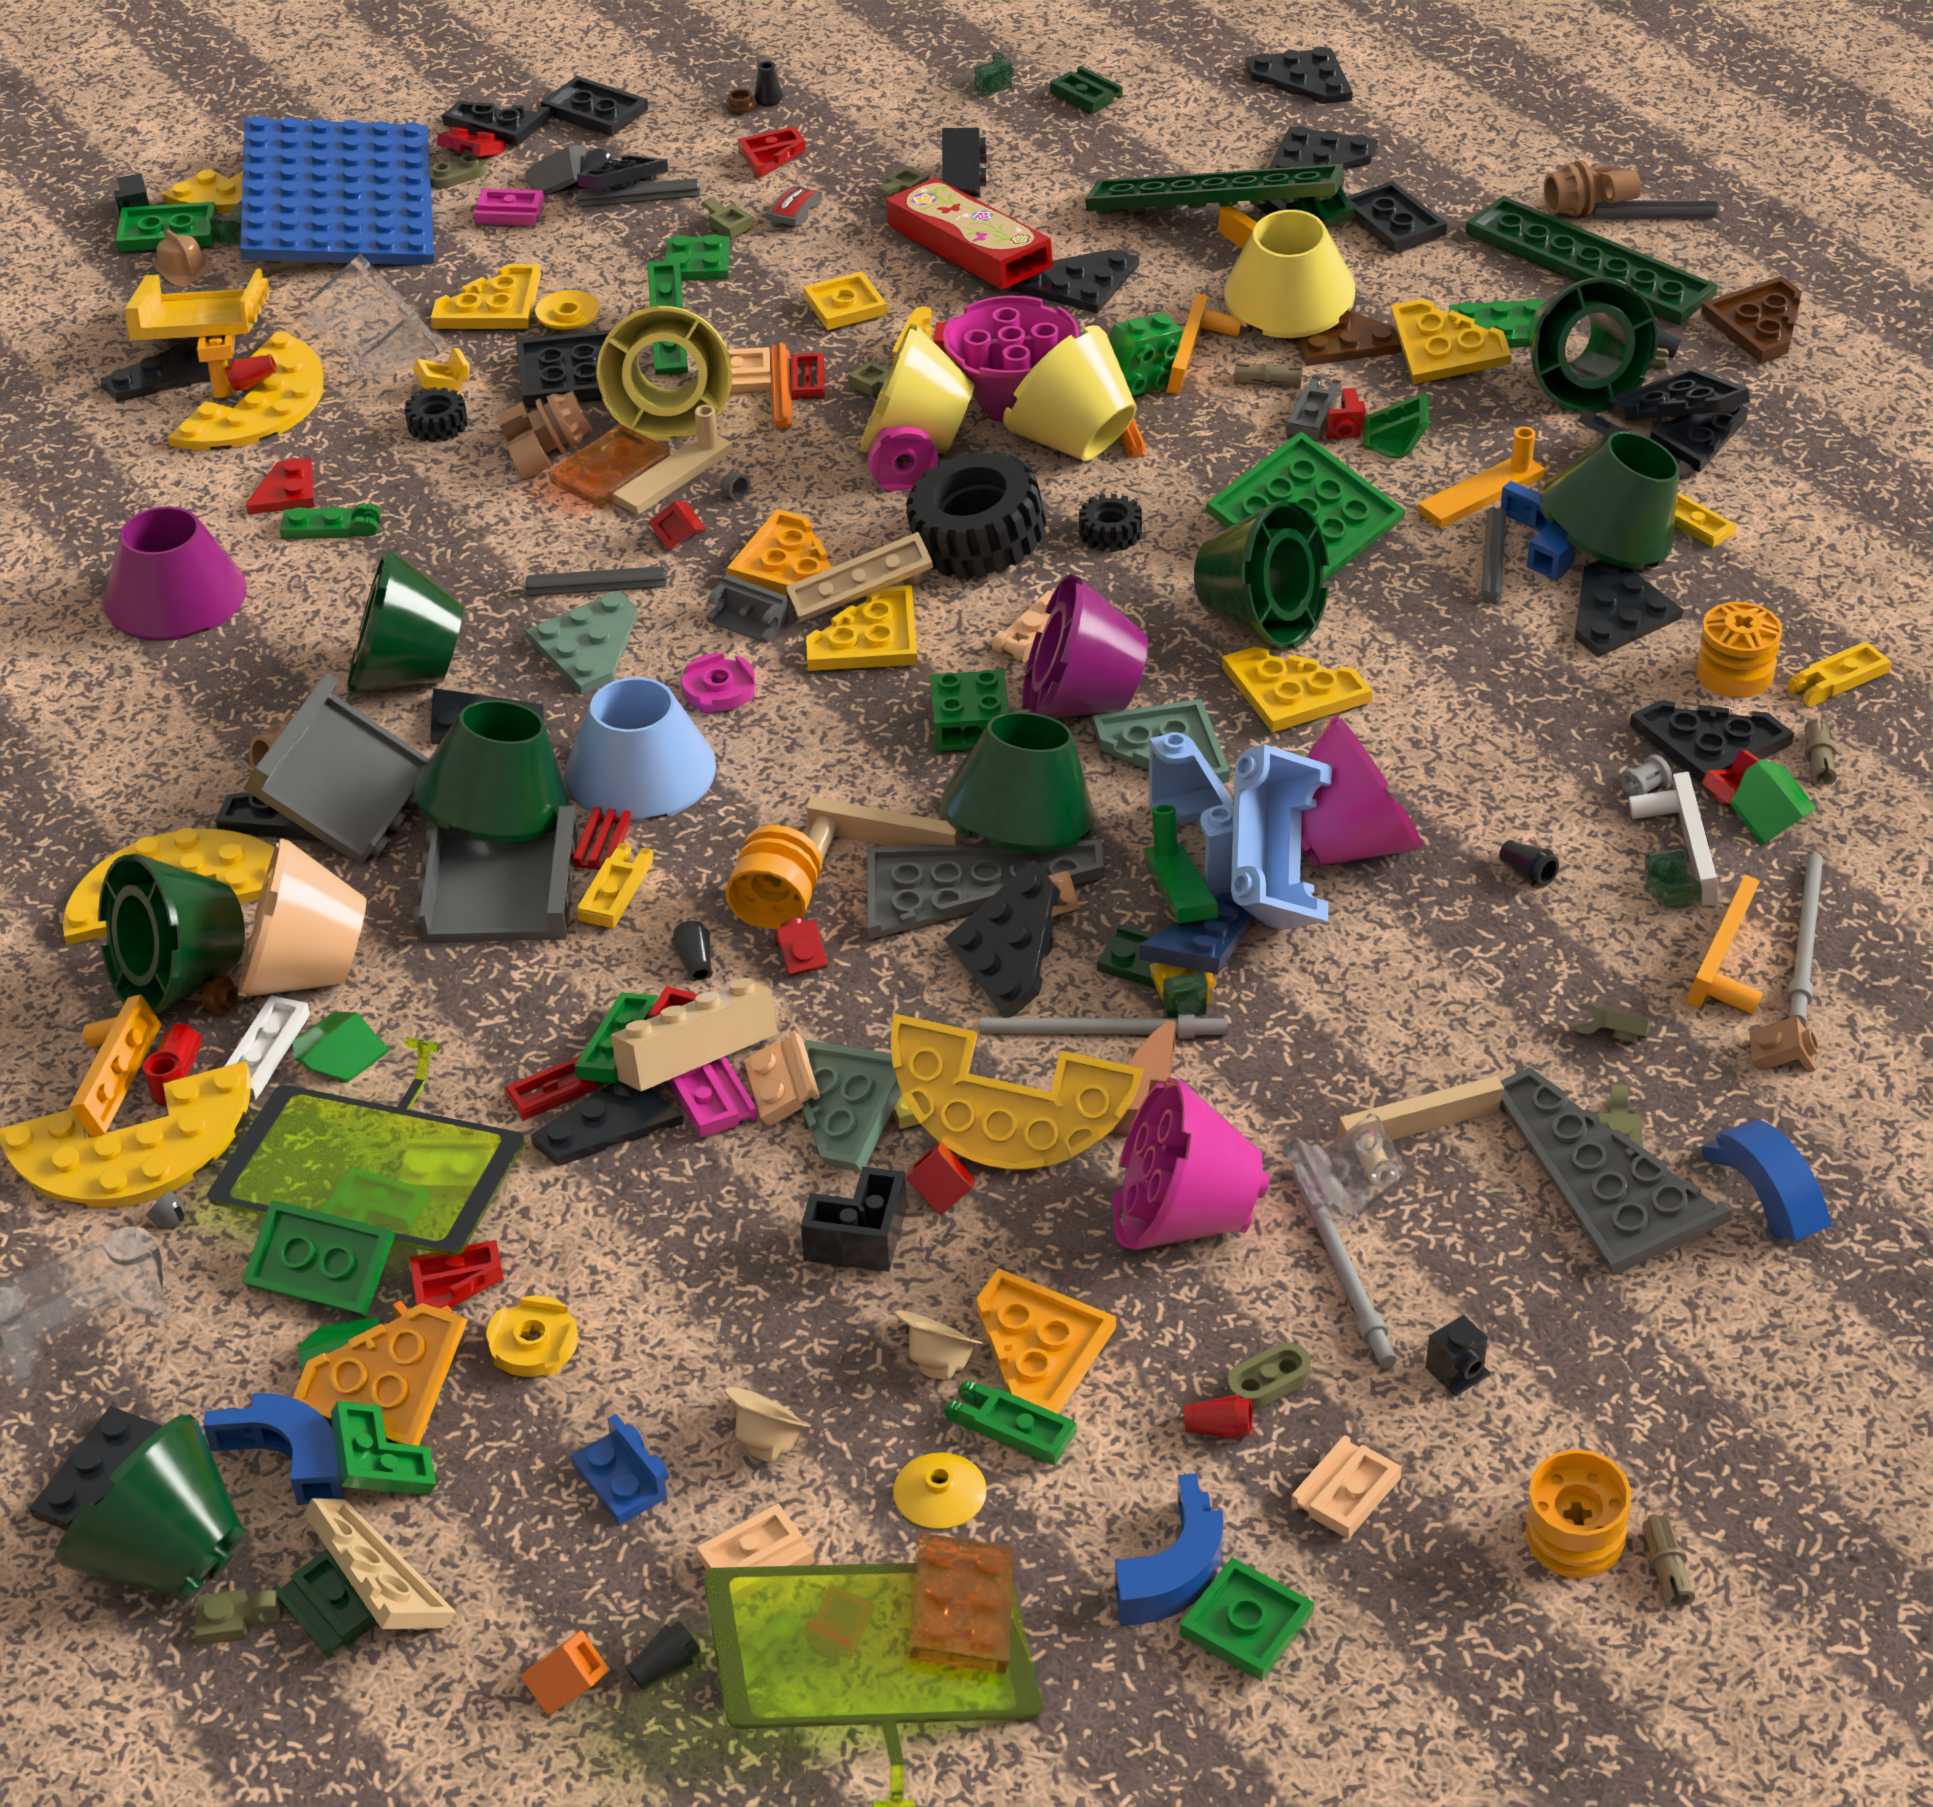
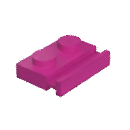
(508, 207)
(713, 1097)

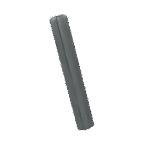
(640, 192)
(1656, 209)
(1493, 555)
(596, 580)

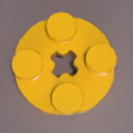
(536, 1357)

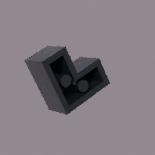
(962, 159)
(859, 1229)

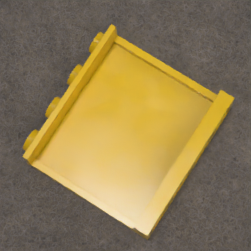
(194, 313)

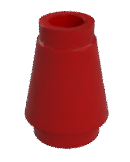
(249, 372)
(1220, 1417)

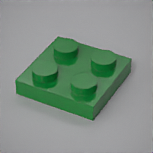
(700, 256)
(1246, 1618)

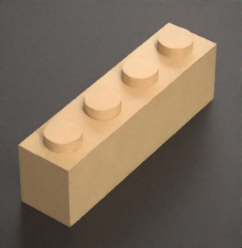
(694, 1033)

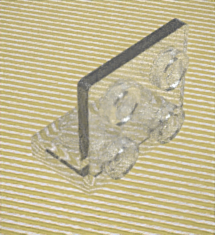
(1350, 1171)

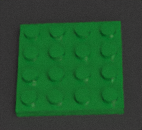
(1302, 471)

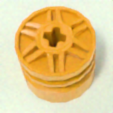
(1738, 649)
(773, 876)
(1578, 1513)

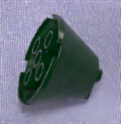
(161, 1520)

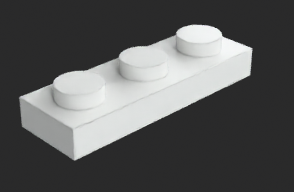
(269, 1039)

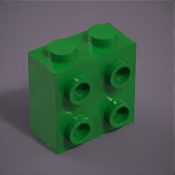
(1146, 350)
(965, 705)

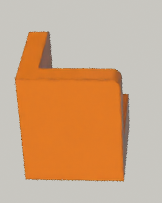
(564, 1673)

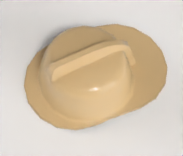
(936, 1346)
(764, 1424)

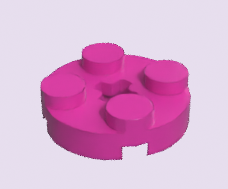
(897, 442)
(734, 686)

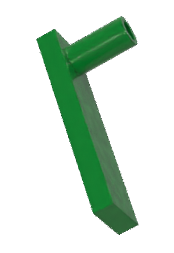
(666, 290)
(1175, 871)

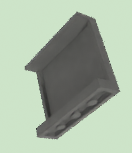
(339, 775)
(496, 888)

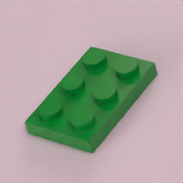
(146, 225)
(1506, 316)
(318, 1258)

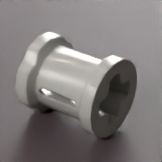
(1645, 776)

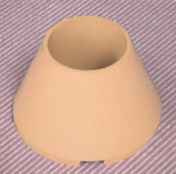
(301, 927)

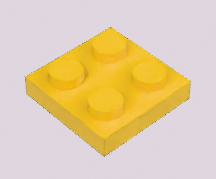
(845, 300)

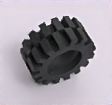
(436, 414)
(1124, 531)

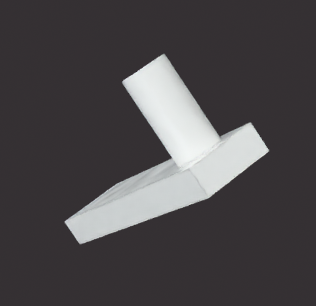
(1683, 801)

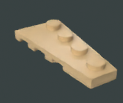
(375, 1570)

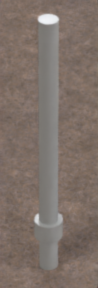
(1800, 988)
(1186, 1026)
(1370, 1324)

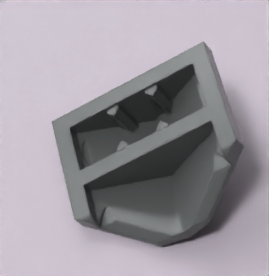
(556, 170)

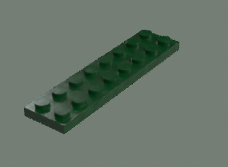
(1216, 187)
(1587, 255)

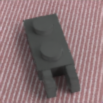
(1311, 408)

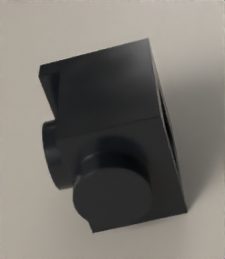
(131, 192)
(1457, 1355)

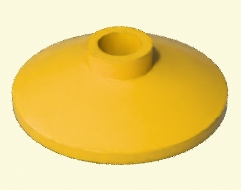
(567, 309)
(939, 1504)

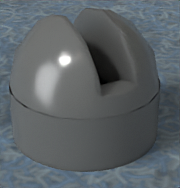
(736, 481)
(167, 1211)

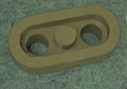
(457, 171)
(1265, 1374)

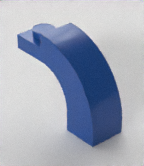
(1549, 549)
(1778, 1175)
(286, 1427)
(1176, 1578)

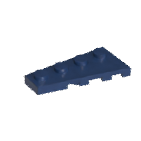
(1202, 943)

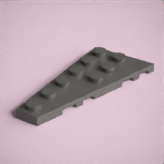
(947, 881)
(1607, 1180)

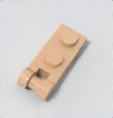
(1020, 635)

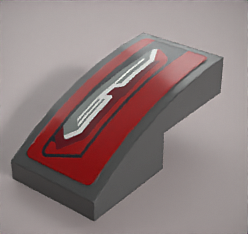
(794, 205)

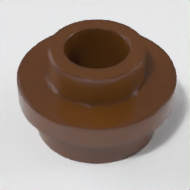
(740, 101)
(219, 995)

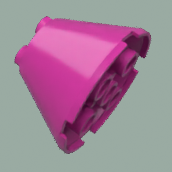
(1001, 343)
(1353, 813)
(1184, 1172)

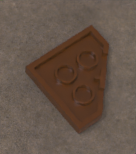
(1758, 316)
(1349, 340)

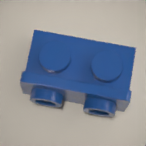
(622, 1472)

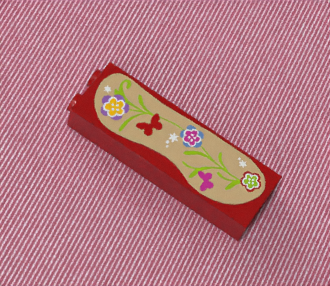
(969, 233)

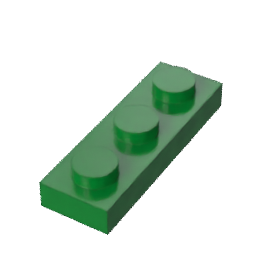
(598, 1058)

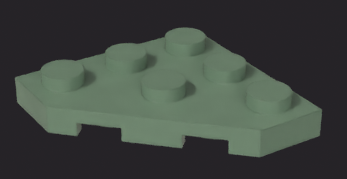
(587, 640)
(1128, 732)
(854, 1102)

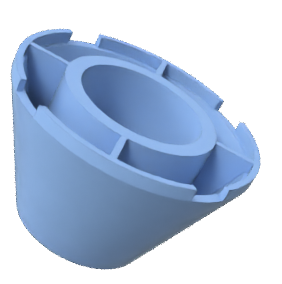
(638, 753)

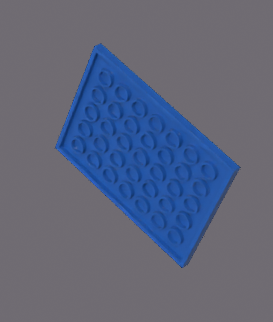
(336, 192)

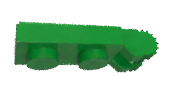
(330, 522)
(1012, 1421)

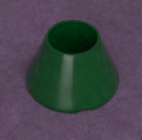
(1618, 347)
(1617, 500)
(1266, 574)
(404, 630)
(494, 775)
(1021, 786)
(166, 930)

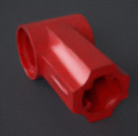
(171, 1060)

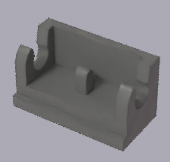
(748, 609)

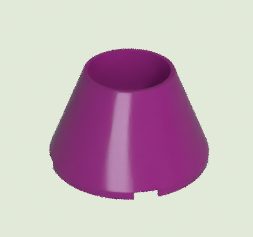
(170, 577)
(1085, 656)

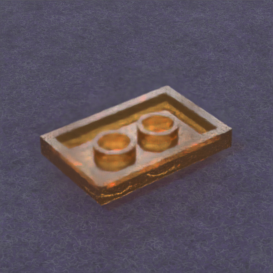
(608, 465)
(962, 1603)

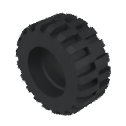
(977, 513)

